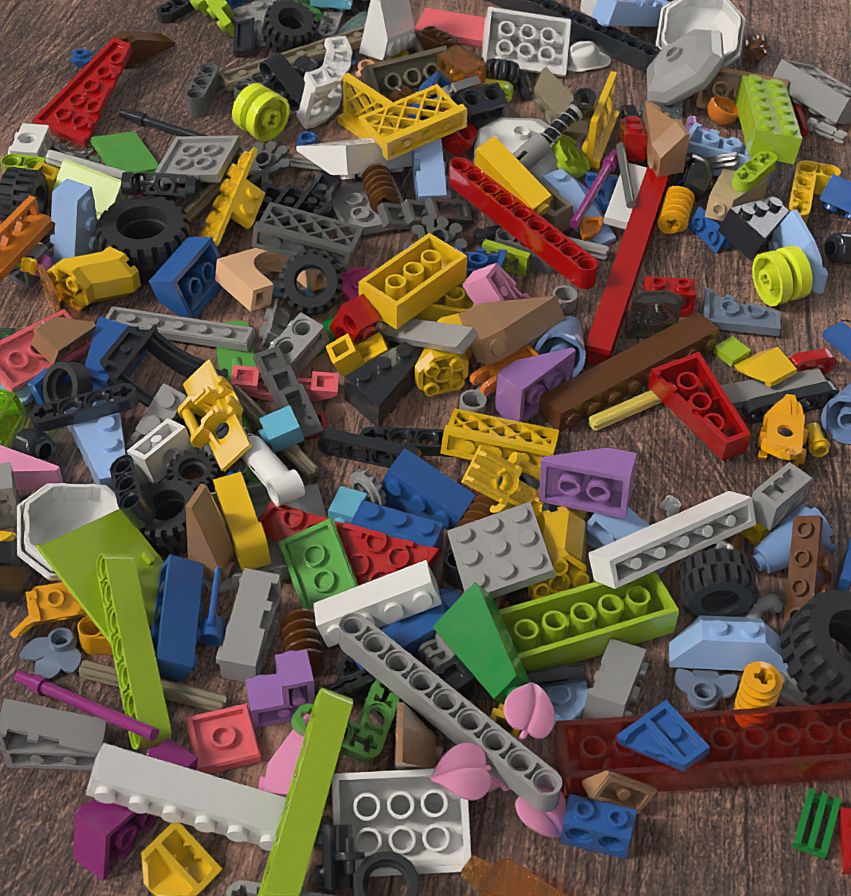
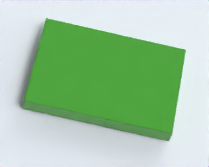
(124, 152)
(318, 563)

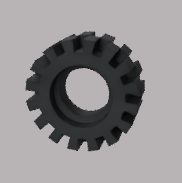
(195, 463)

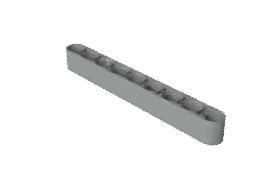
(452, 721)

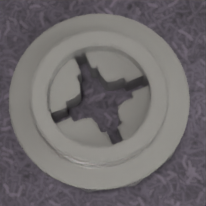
(364, 482)

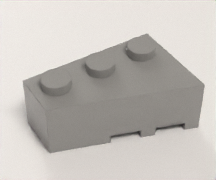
(251, 625)
(616, 681)

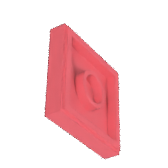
(223, 739)

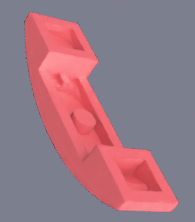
(319, 388)

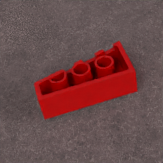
(701, 404)

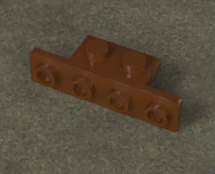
(809, 564)

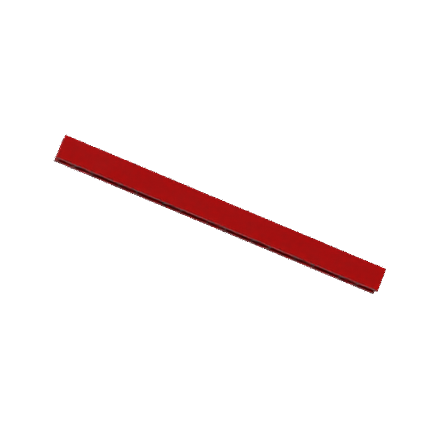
(626, 269)

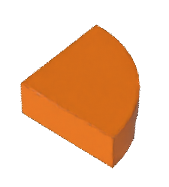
(590, 227)

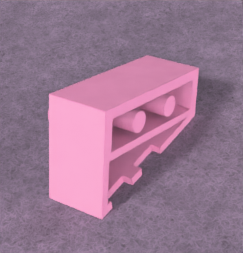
(492, 285)

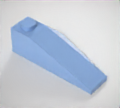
(574, 192)

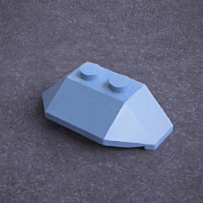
(795, 232)
(726, 644)

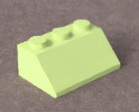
(104, 187)

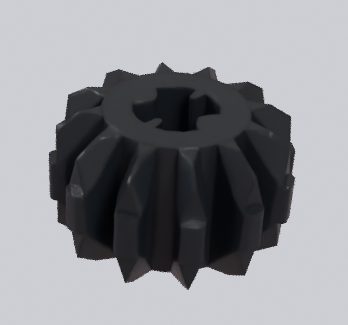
(502, 70)

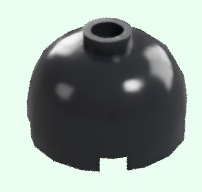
(696, 176)

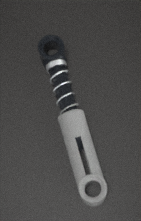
(539, 145)

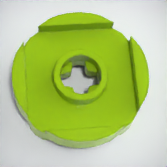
(569, 158)

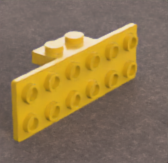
(237, 200)

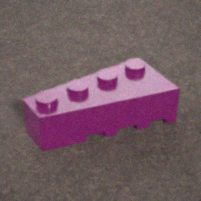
(108, 829)

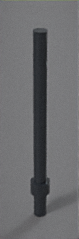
(143, 119)

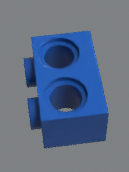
(597, 826)

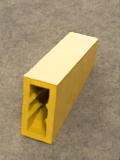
(507, 170)

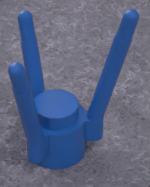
(213, 627)

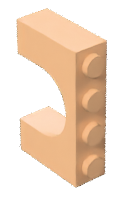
(244, 279)

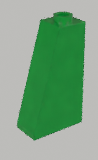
(482, 642)

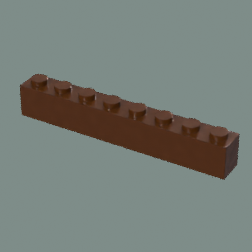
(625, 372)

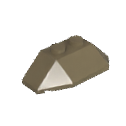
(553, 99)

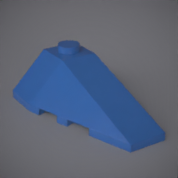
(418, 628)

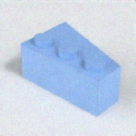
(74, 220)
(606, 529)

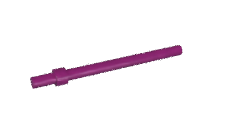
(608, 165)
(43, 686)

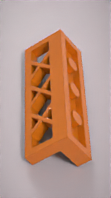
(26, 234)

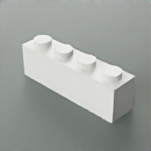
(380, 600)

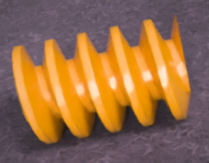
(676, 210)
(759, 686)

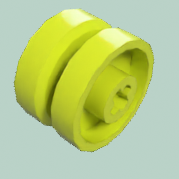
(260, 112)
(782, 275)

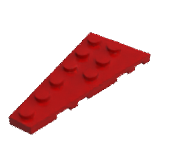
(82, 101)
(369, 551)

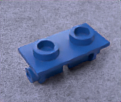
(707, 229)

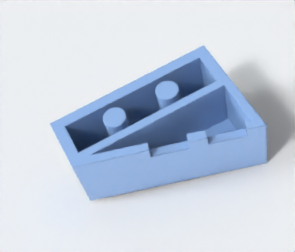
(430, 172)

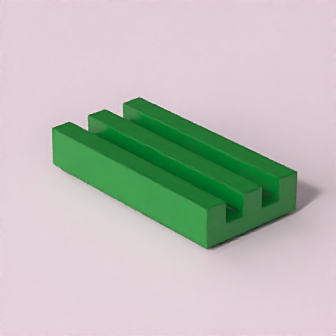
(822, 801)

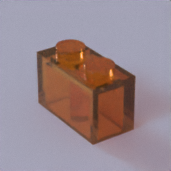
(459, 64)

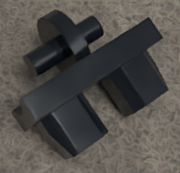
(338, 857)

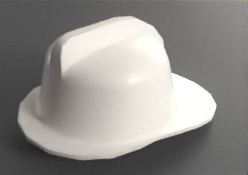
(585, 56)

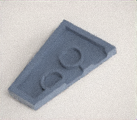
(739, 317)

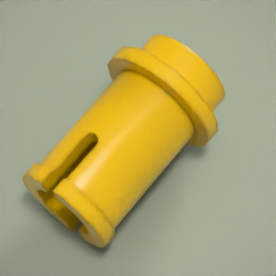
(817, 443)

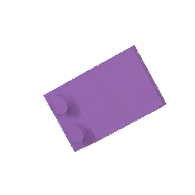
(528, 378)
(589, 480)

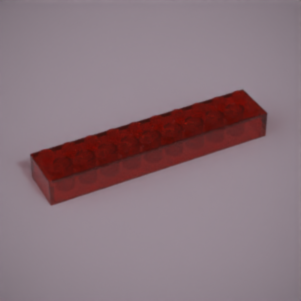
(744, 750)

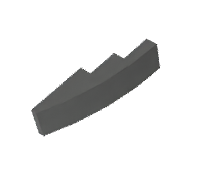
(412, 211)
(286, 389)

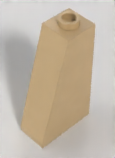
(725, 197)

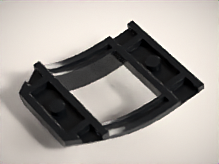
(132, 345)

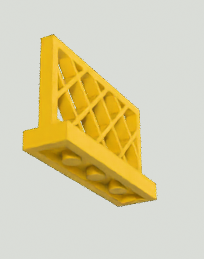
(349, 117)
(602, 124)
(420, 131)
(463, 442)

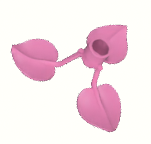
(468, 777)

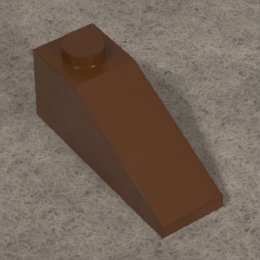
(143, 44)

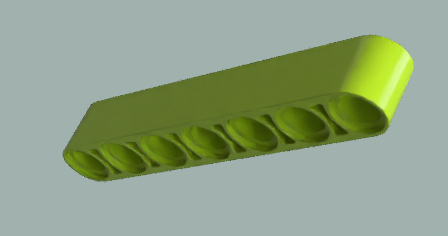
(132, 646)
(306, 795)

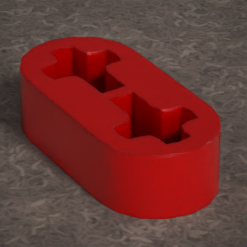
(814, 359)

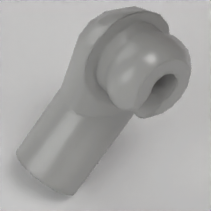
(768, 602)

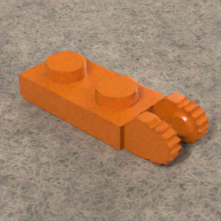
(483, 373)

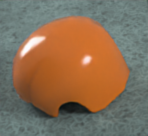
(722, 110)

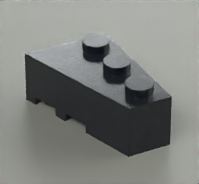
(752, 224)
(382, 383)

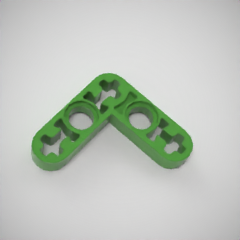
(364, 728)

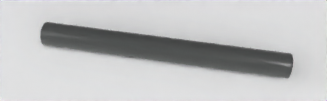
(625, 175)

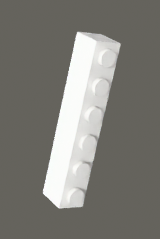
(672, 539)
(185, 796)

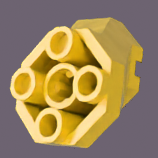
(93, 278)
(442, 370)
(566, 545)

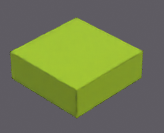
(731, 351)

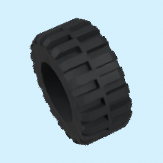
(147, 217)
(809, 649)

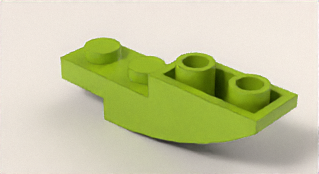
(217, 9)

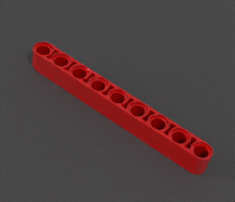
(523, 223)

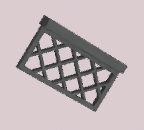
(294, 238)

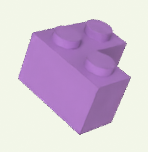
(279, 695)

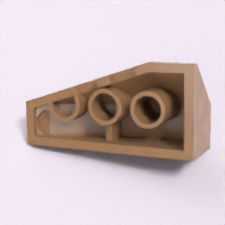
(725, 85)
(509, 325)

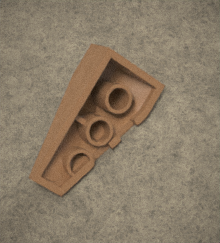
(666, 141)
(208, 536)
(414, 742)

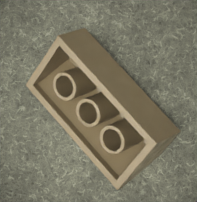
(400, 71)

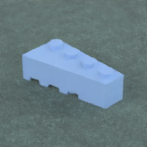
(628, 12)
(711, 144)
(100, 443)

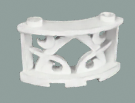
(322, 86)

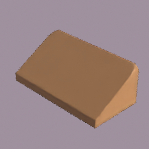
(619, 790)

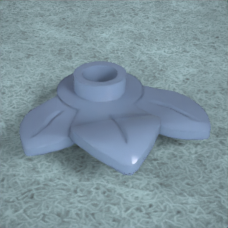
(51, 656)
(705, 684)

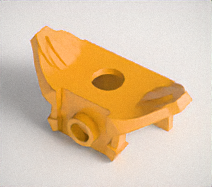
(784, 414)
(49, 605)

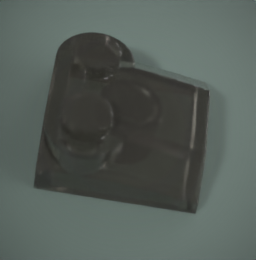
(651, 313)

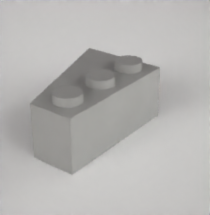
(49, 737)

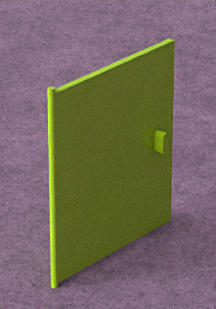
(76, 555)

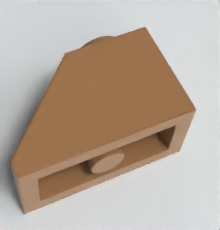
(61, 337)

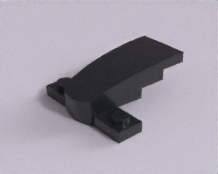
(313, 200)

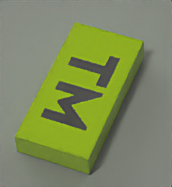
(516, 260)

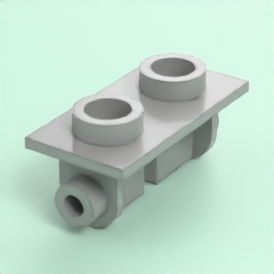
(276, 322)

